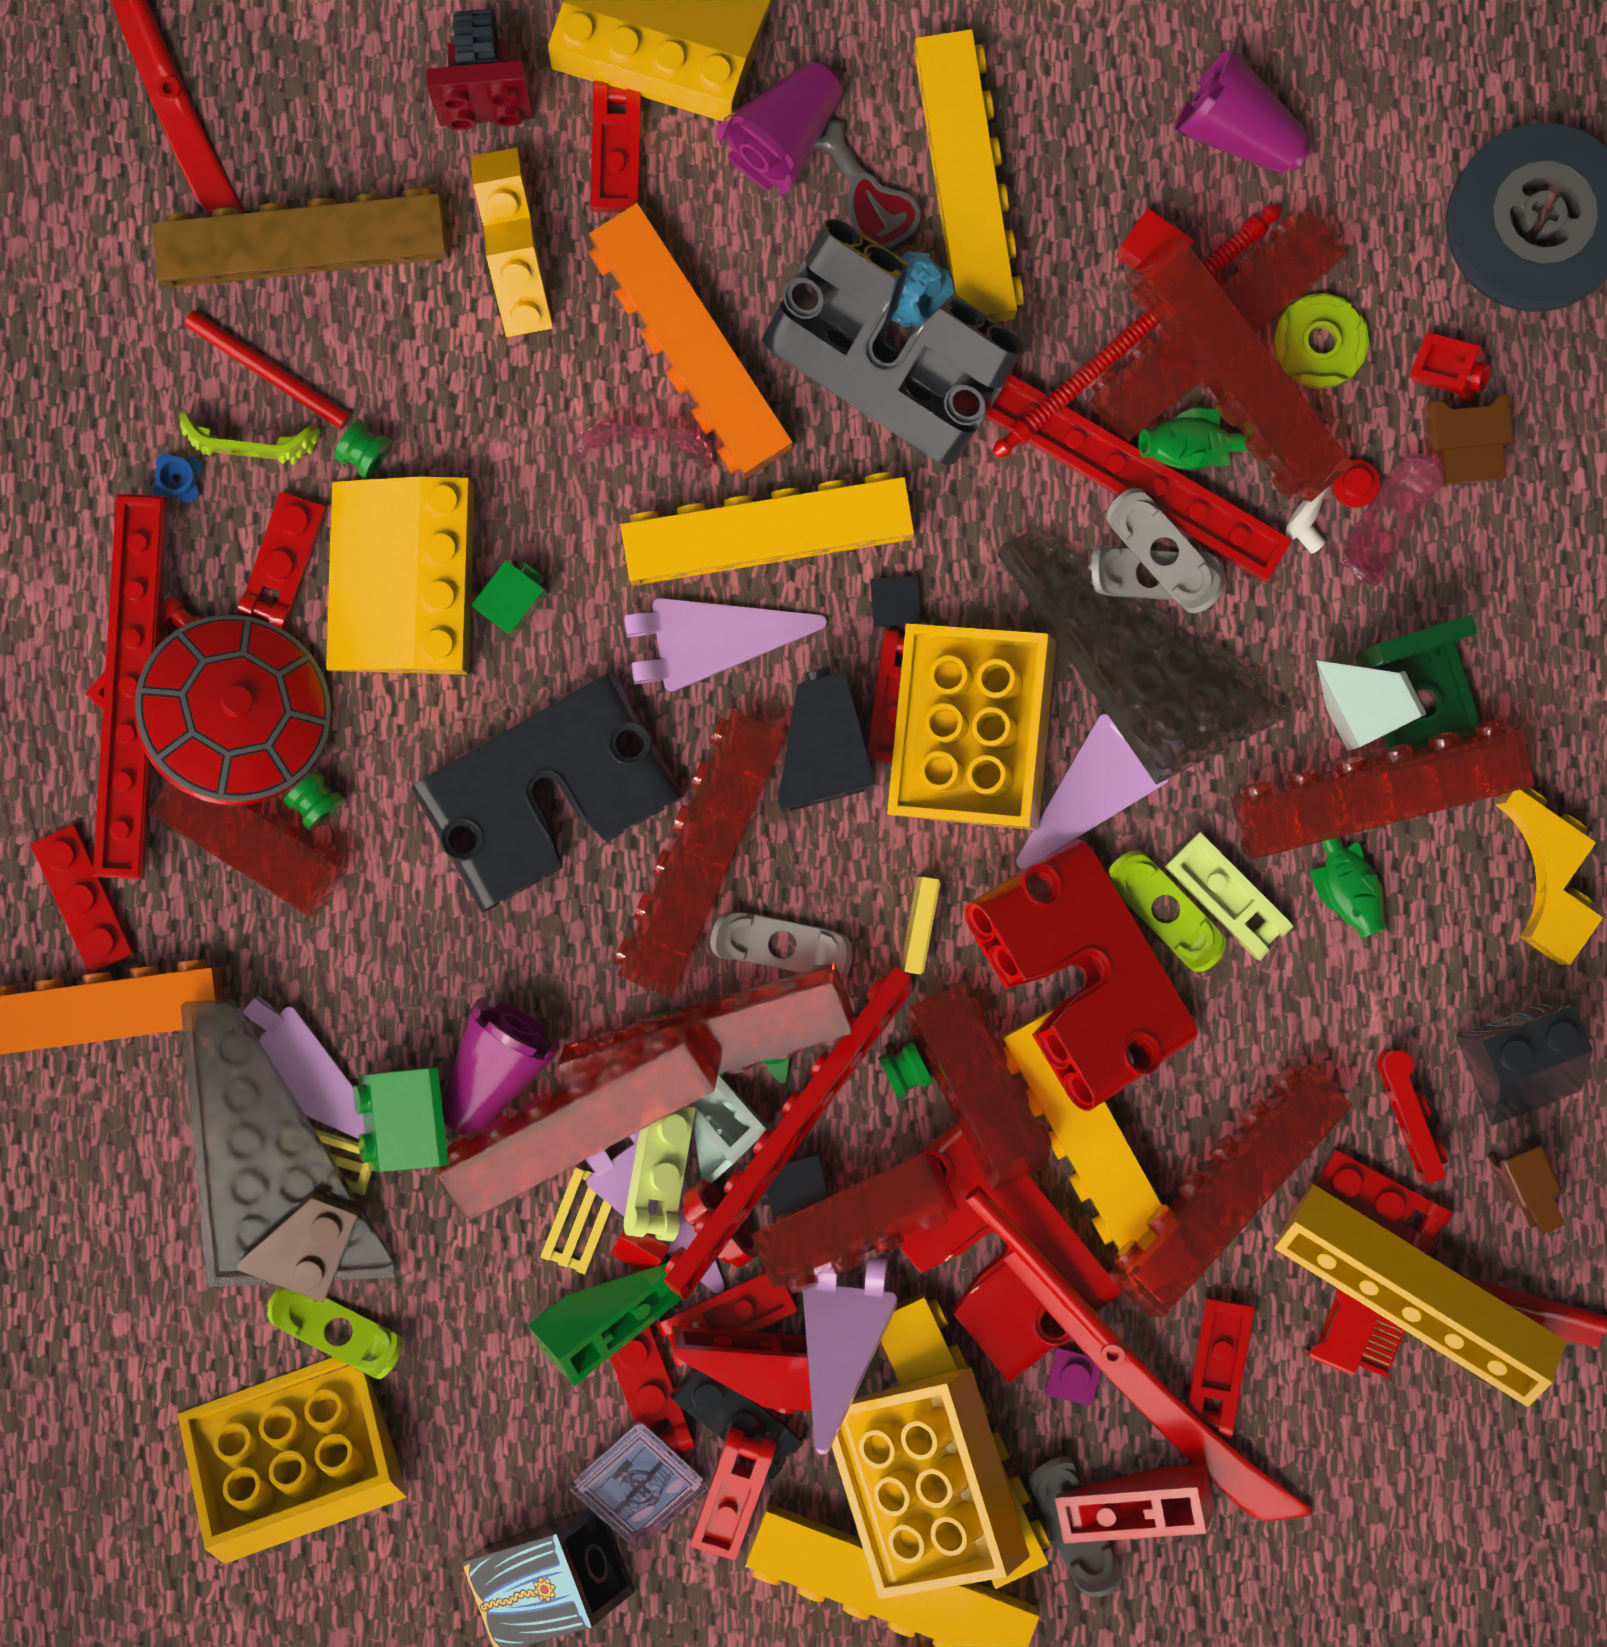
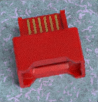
(1356, 1338)

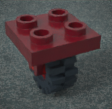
(479, 78)

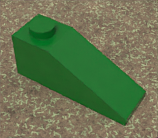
(600, 1320)

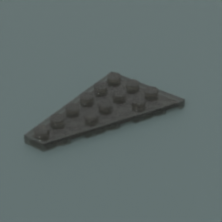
(1156, 681)
(256, 1150)

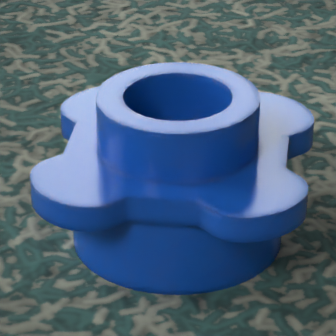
(171, 465)

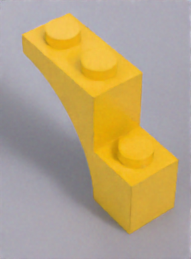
(510, 242)
(1559, 919)

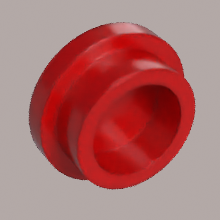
(1357, 485)

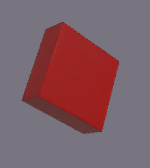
(639, 1252)

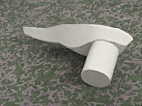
(1301, 524)

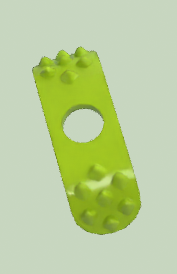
(286, 449)
(1190, 934)
(369, 1350)

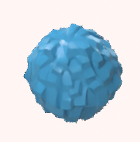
(924, 289)

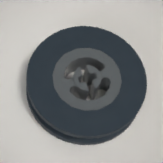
(1492, 192)

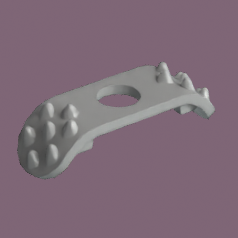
(1141, 523)
(1115, 571)
(747, 936)

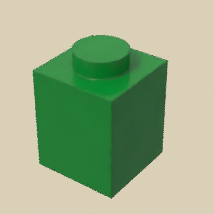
(511, 597)

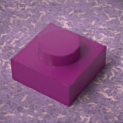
(1072, 1376)

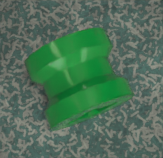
(363, 449)
(314, 800)
(905, 1070)

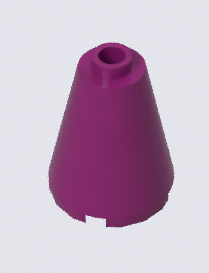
(1243, 117)
(782, 125)
(493, 1064)

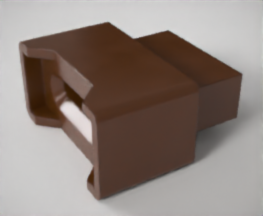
(1469, 440)
(1530, 1183)

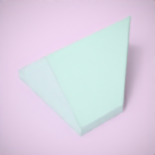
(1367, 701)
(723, 1129)

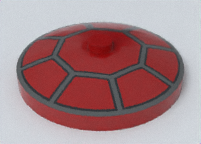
(232, 710)

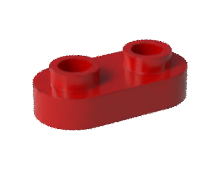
(696, 1201)

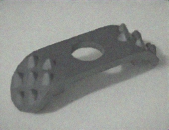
(1089, 1563)

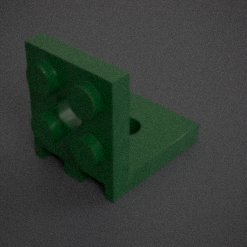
(1432, 667)

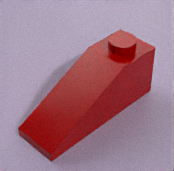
(758, 1365)
(1139, 1506)

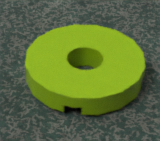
(1305, 364)

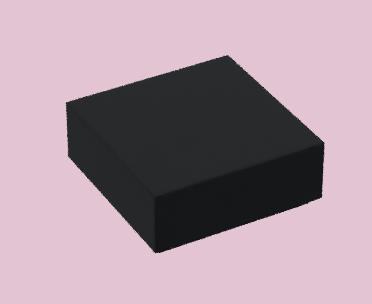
(895, 601)

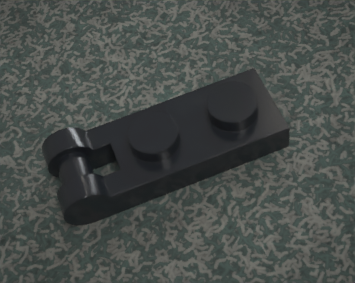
(723, 1408)

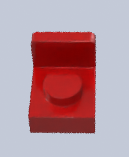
(1452, 366)

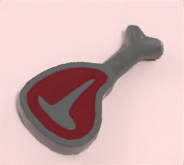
(876, 211)

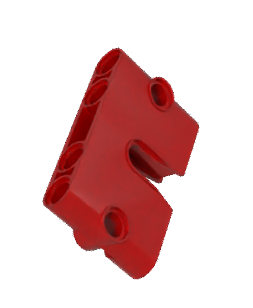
(1125, 990)
(996, 1304)

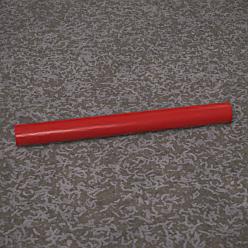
(267, 369)

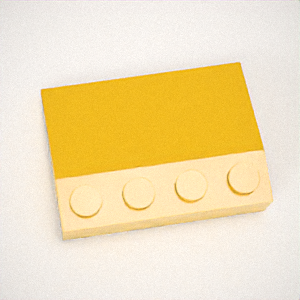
(666, 49)
(400, 575)
(972, 726)
(288, 1459)
(928, 1486)

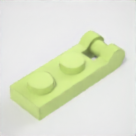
(1227, 894)
(659, 1176)

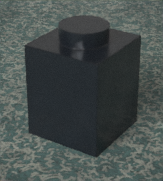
(797, 1185)

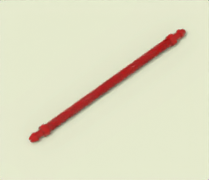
(1022, 430)

